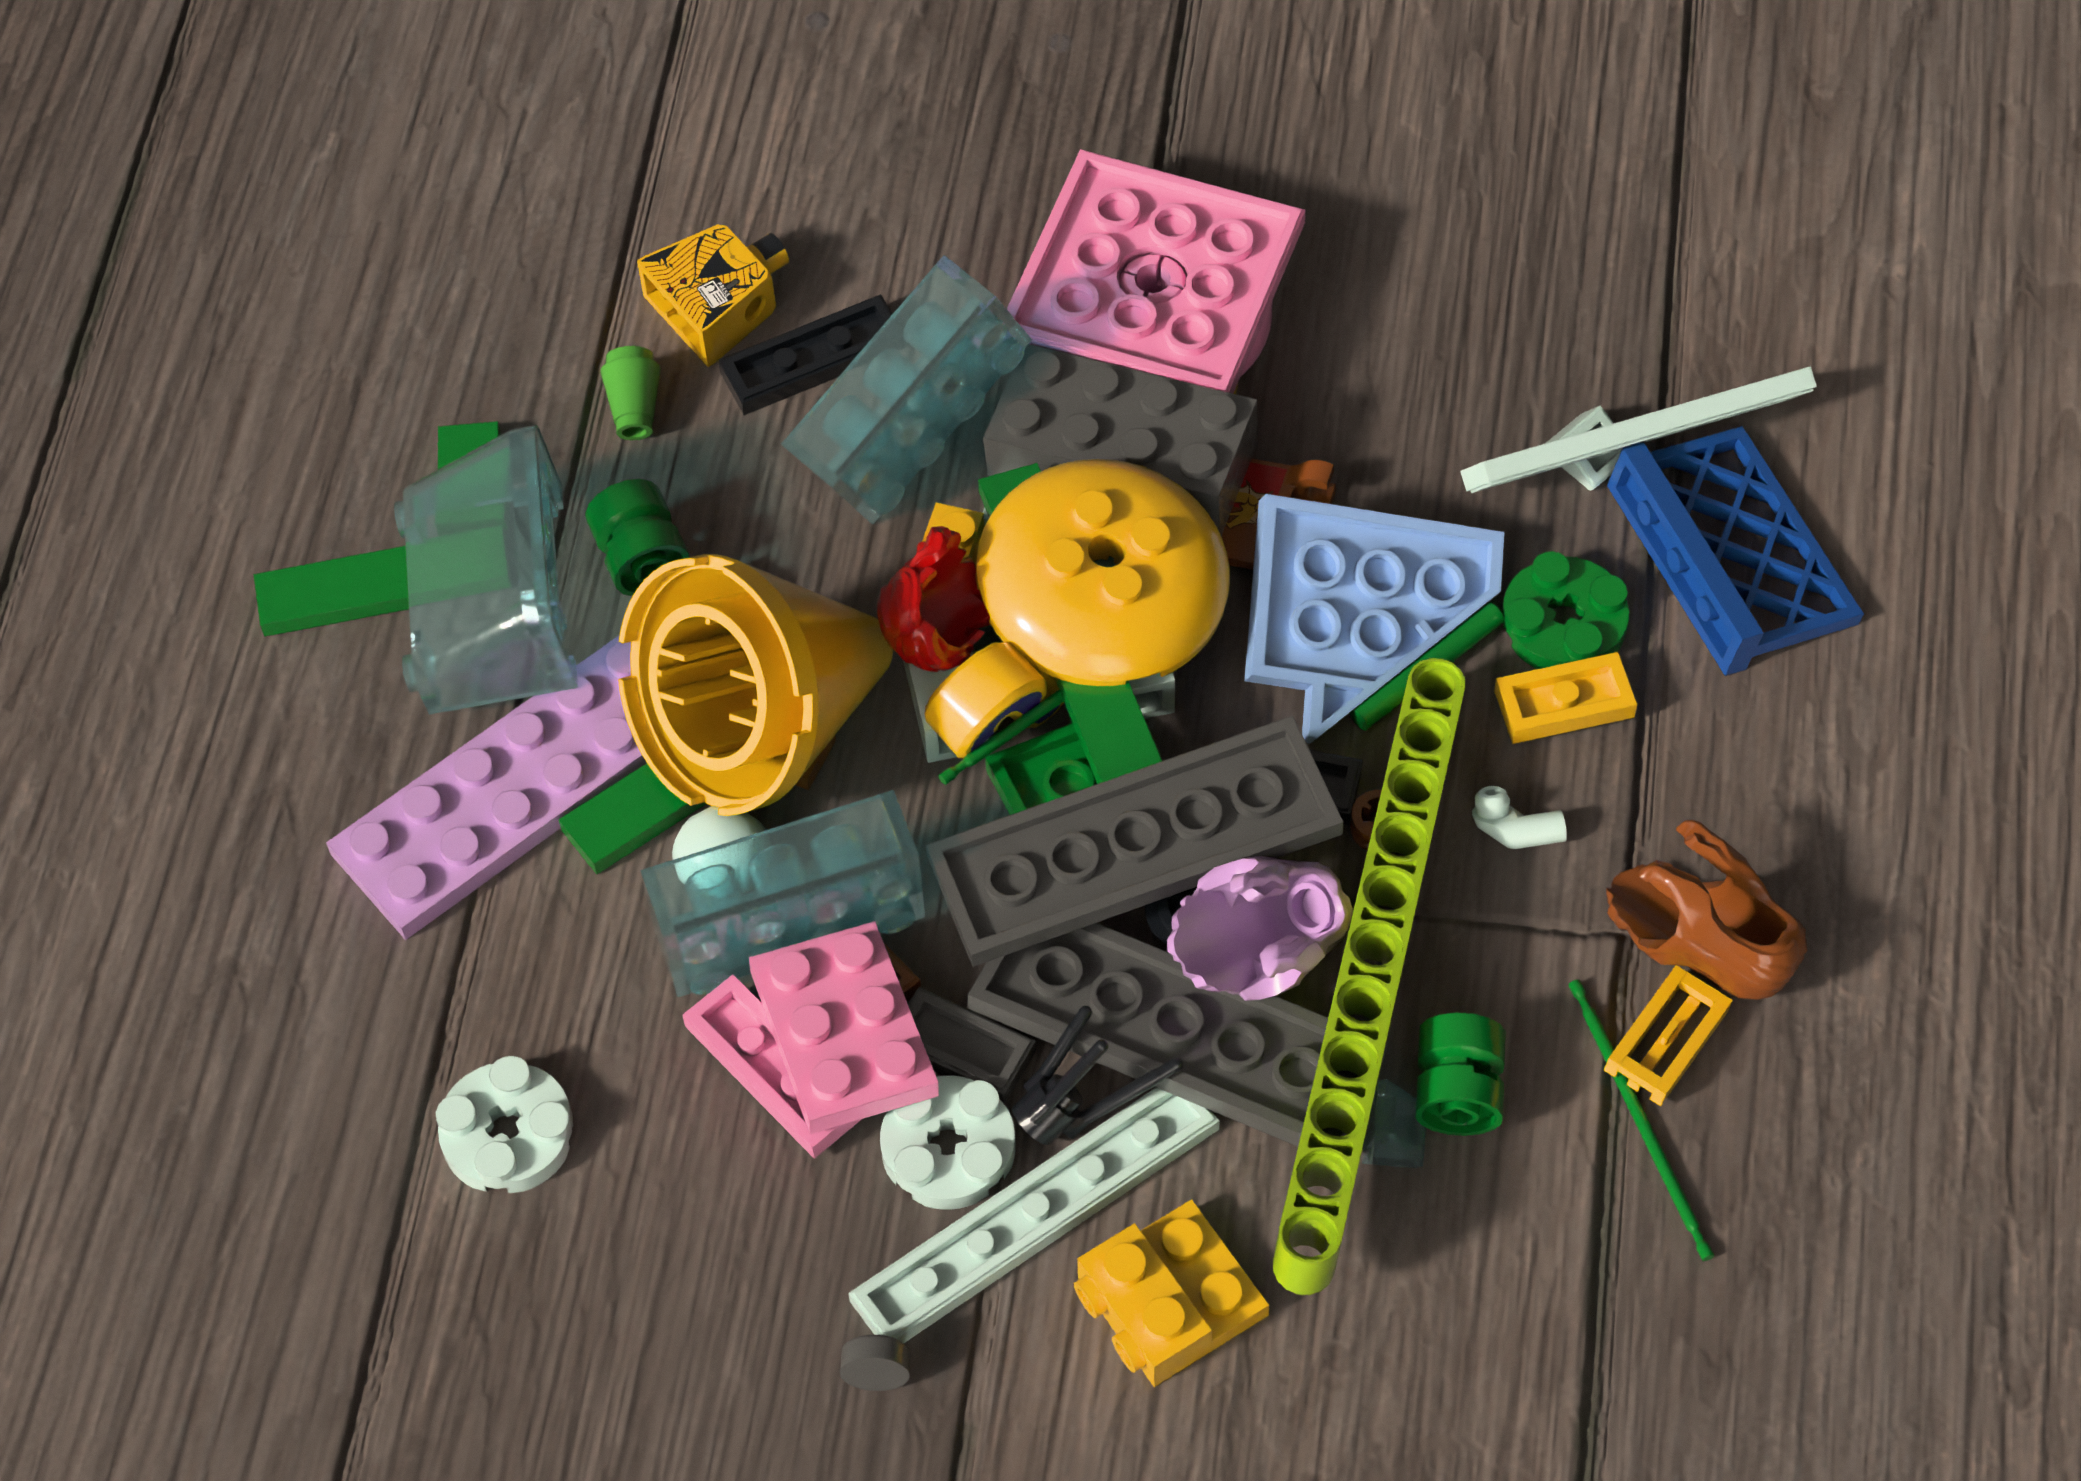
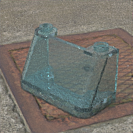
(485, 577)

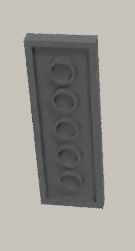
(1132, 840)
(1236, 1054)

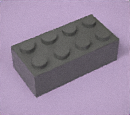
(1085, 409)

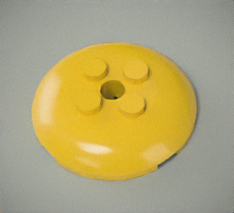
(1093, 619)

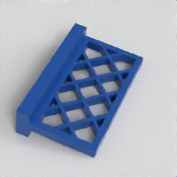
(1692, 557)

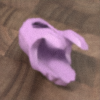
(1259, 925)

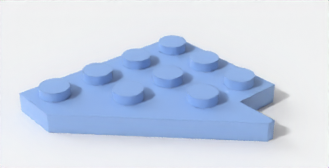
(1357, 598)

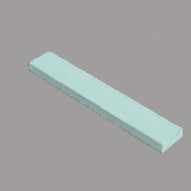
(1638, 430)
(1030, 1214)

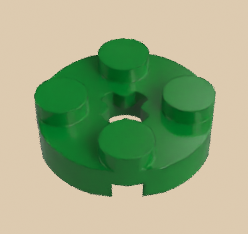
(1571, 583)

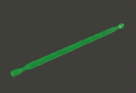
(1002, 737)
(1643, 1125)

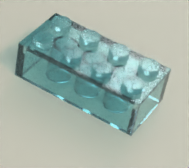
(909, 390)
(784, 890)

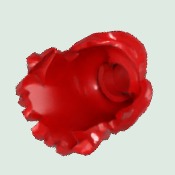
(933, 605)

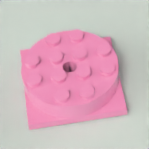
(1156, 272)

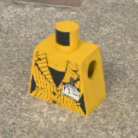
(713, 287)

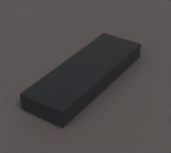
(802, 355)

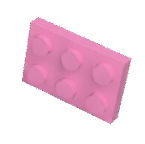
(843, 1027)

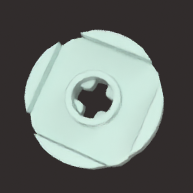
(498, 1091)
(977, 1165)

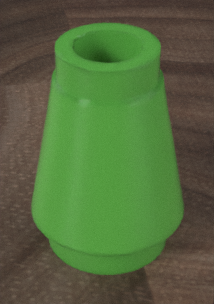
(631, 390)

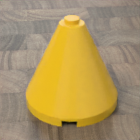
(740, 678)

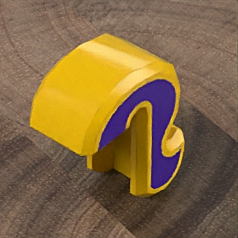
(983, 693)

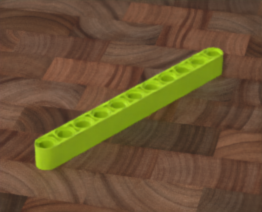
(1367, 987)

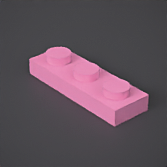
(741, 1039)

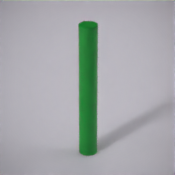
(1448, 648)

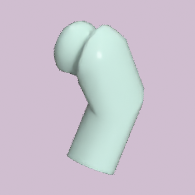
(1510, 826)

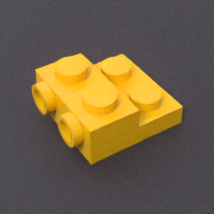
(1168, 1292)

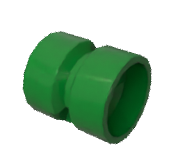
(634, 532)
(1460, 1074)

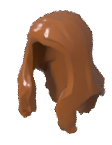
(1714, 927)

